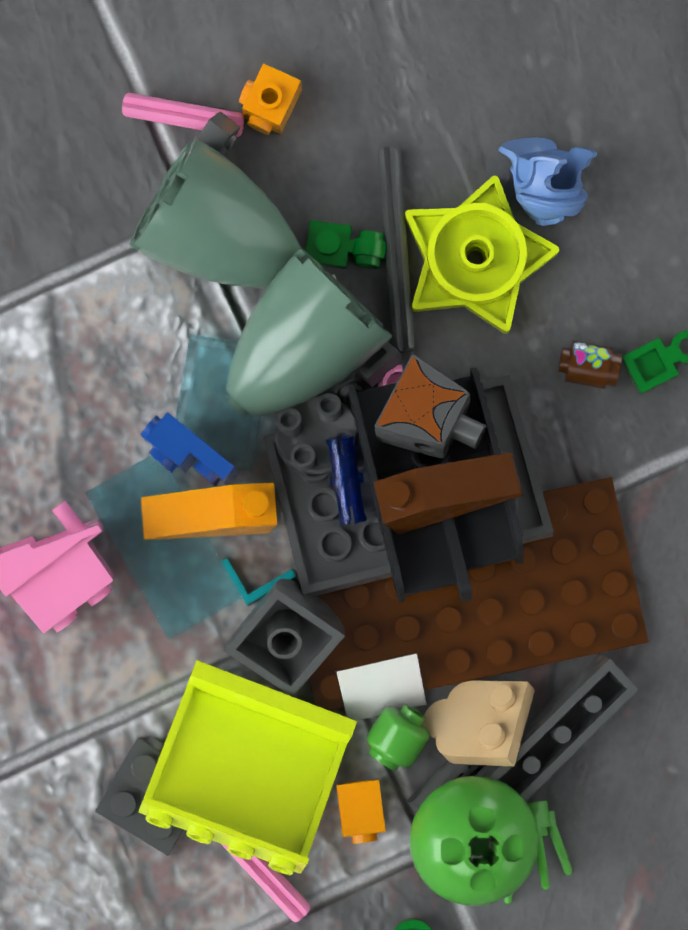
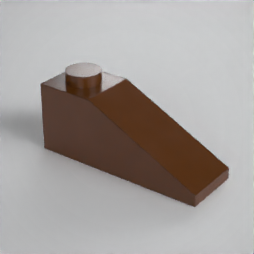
(446, 491)

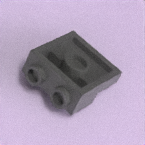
(127, 793)

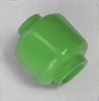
(398, 737)

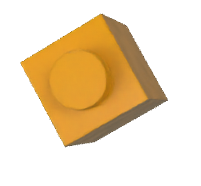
(361, 810)

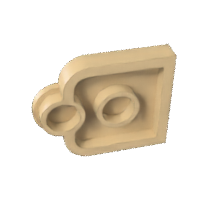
(481, 722)

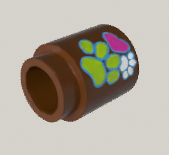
(590, 364)

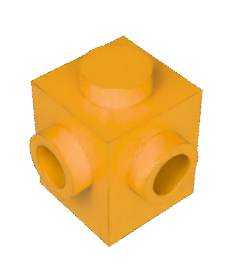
(270, 100)

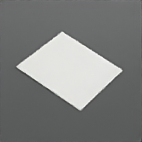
(381, 685)

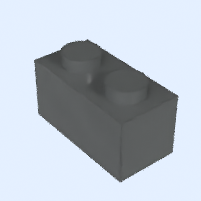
(220, 133)

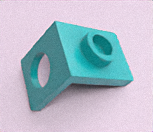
(259, 593)

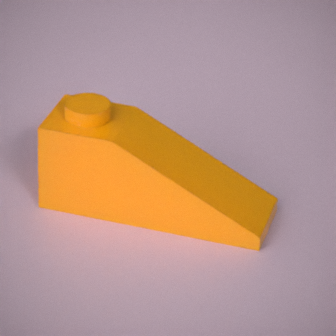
(210, 512)

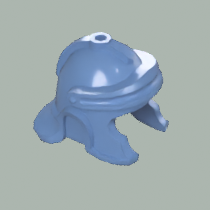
(547, 178)

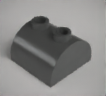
(286, 636)

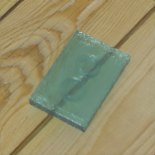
(204, 405)

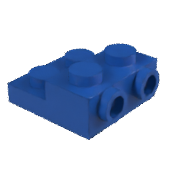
(179, 447)

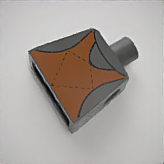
(427, 413)

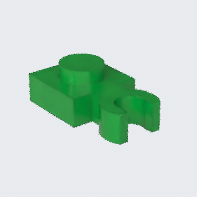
(654, 363)

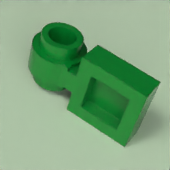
(332, 244)

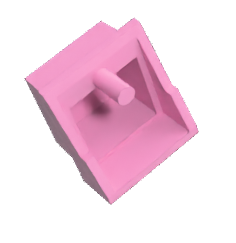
(56, 572)

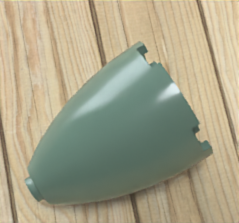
(214, 222)
(300, 340)

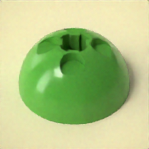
(457, 824)

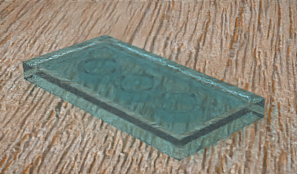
(176, 576)

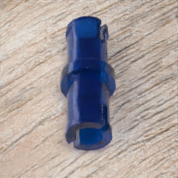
(346, 479)

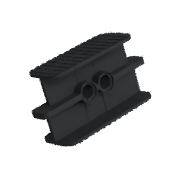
(447, 549)

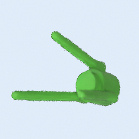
(544, 820)

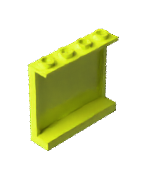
(247, 768)

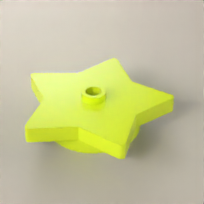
(480, 225)

